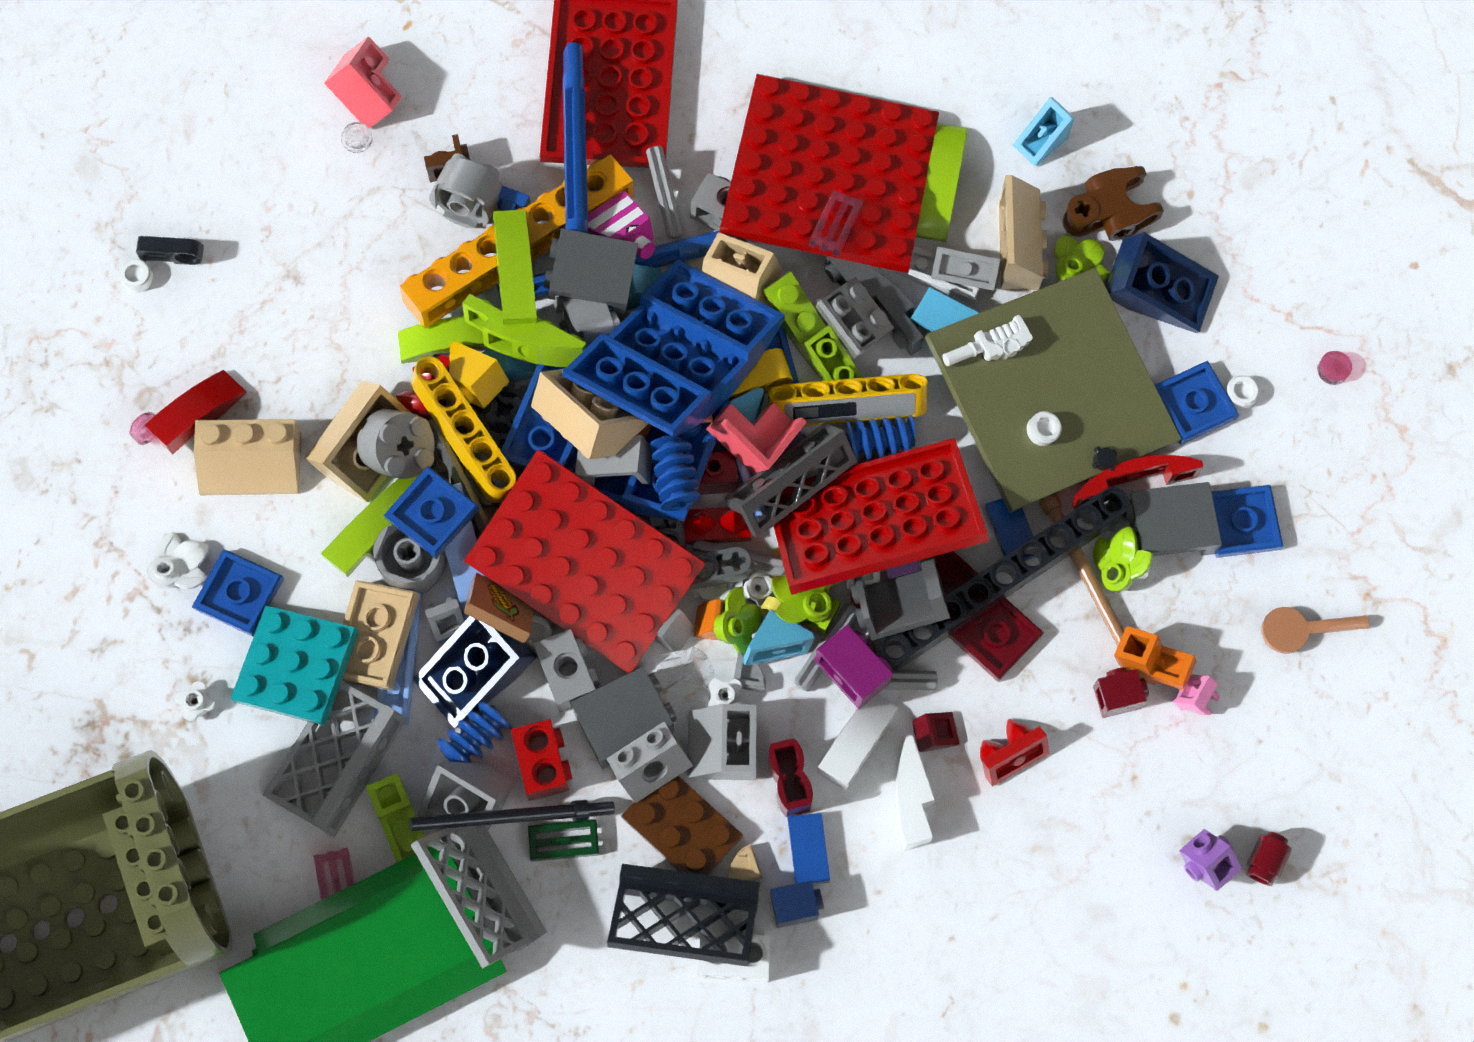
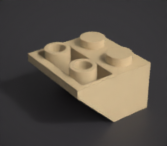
(741, 266)

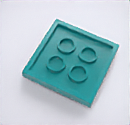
(295, 665)

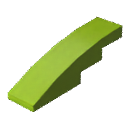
(514, 267)
(359, 536)

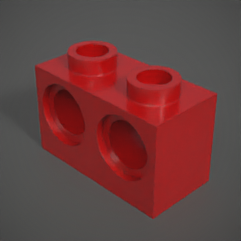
(534, 761)

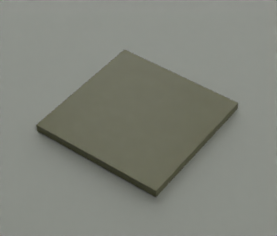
(1074, 367)

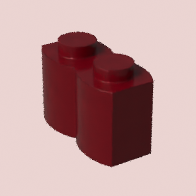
(793, 785)

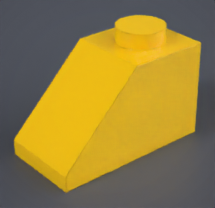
(476, 374)

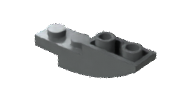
(885, 294)

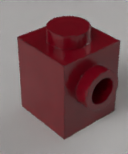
(720, 474)
(1120, 692)

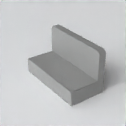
(965, 268)

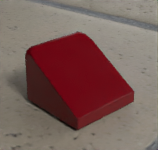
(935, 731)

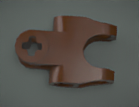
(1109, 207)

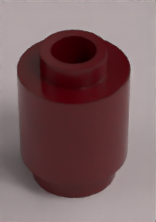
(1268, 858)

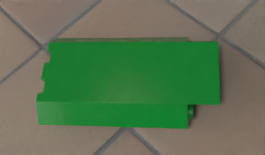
(357, 962)

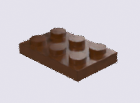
(683, 827)

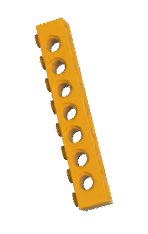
(433, 305)

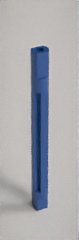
(574, 139)
(664, 255)

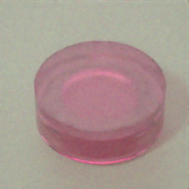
(1334, 367)
(139, 431)

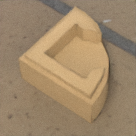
(745, 865)

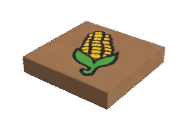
(499, 608)

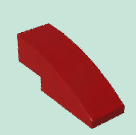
(204, 401)

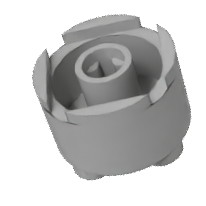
(466, 191)
(585, 318)
(396, 443)
(417, 573)

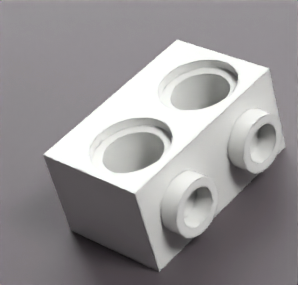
(754, 972)

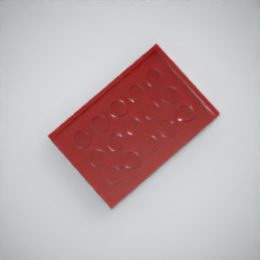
(625, 74)
(880, 517)
(584, 561)

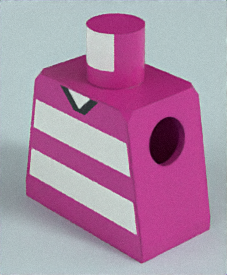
(623, 220)

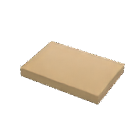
(383, 622)

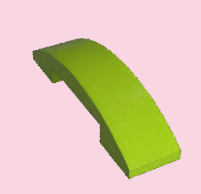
(941, 182)
(436, 339)
(394, 811)

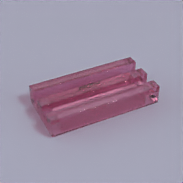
(827, 243)
(332, 856)

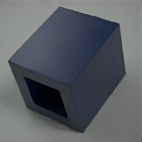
(796, 904)

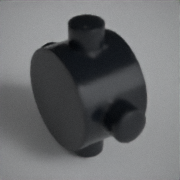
(1104, 458)

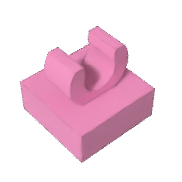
(1197, 694)

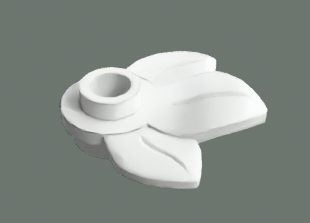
(182, 561)

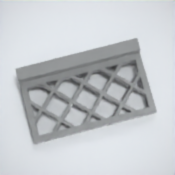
(353, 775)
(492, 882)

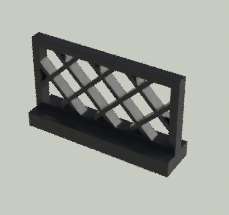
(695, 889)

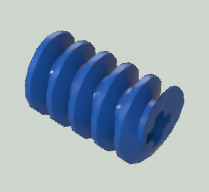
(881, 437)
(673, 474)
(474, 735)

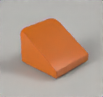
(705, 619)

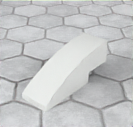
(856, 741)
(912, 797)

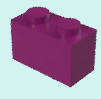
(853, 666)

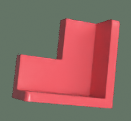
(361, 85)
(757, 443)

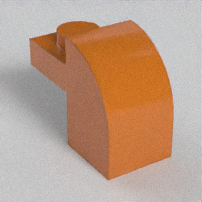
(1153, 660)

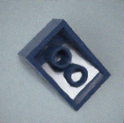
(1161, 283)
(472, 669)

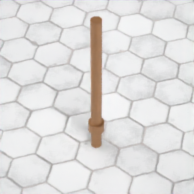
(1051, 507)

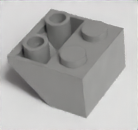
(854, 317)
(722, 742)

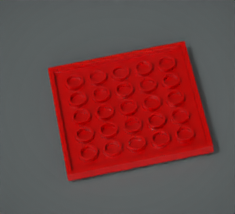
(819, 140)

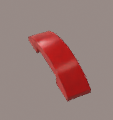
(1173, 467)

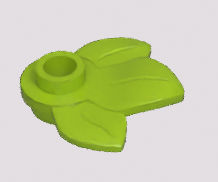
(1078, 257)
(1121, 555)
(796, 607)
(737, 621)

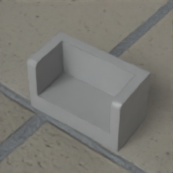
(630, 460)

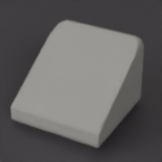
(675, 631)

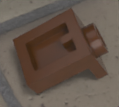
(435, 162)

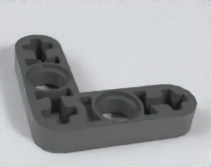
(727, 556)

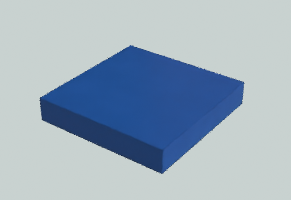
(1196, 402)
(431, 512)
(1247, 521)
(237, 592)

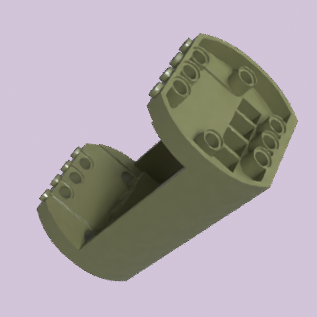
(72, 848)

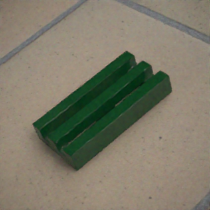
(567, 853)

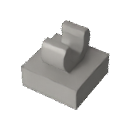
(444, 618)

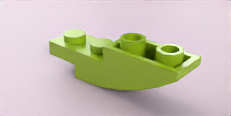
(808, 332)
(529, 342)

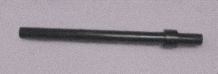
(578, 810)

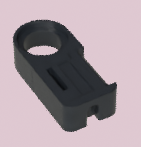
(170, 250)

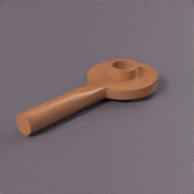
(1288, 630)

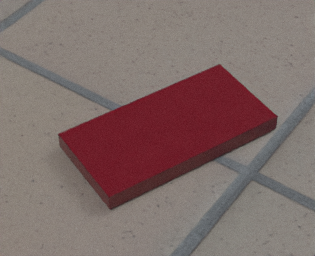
(997, 636)

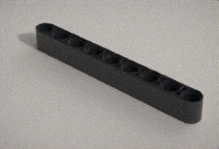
(1015, 566)

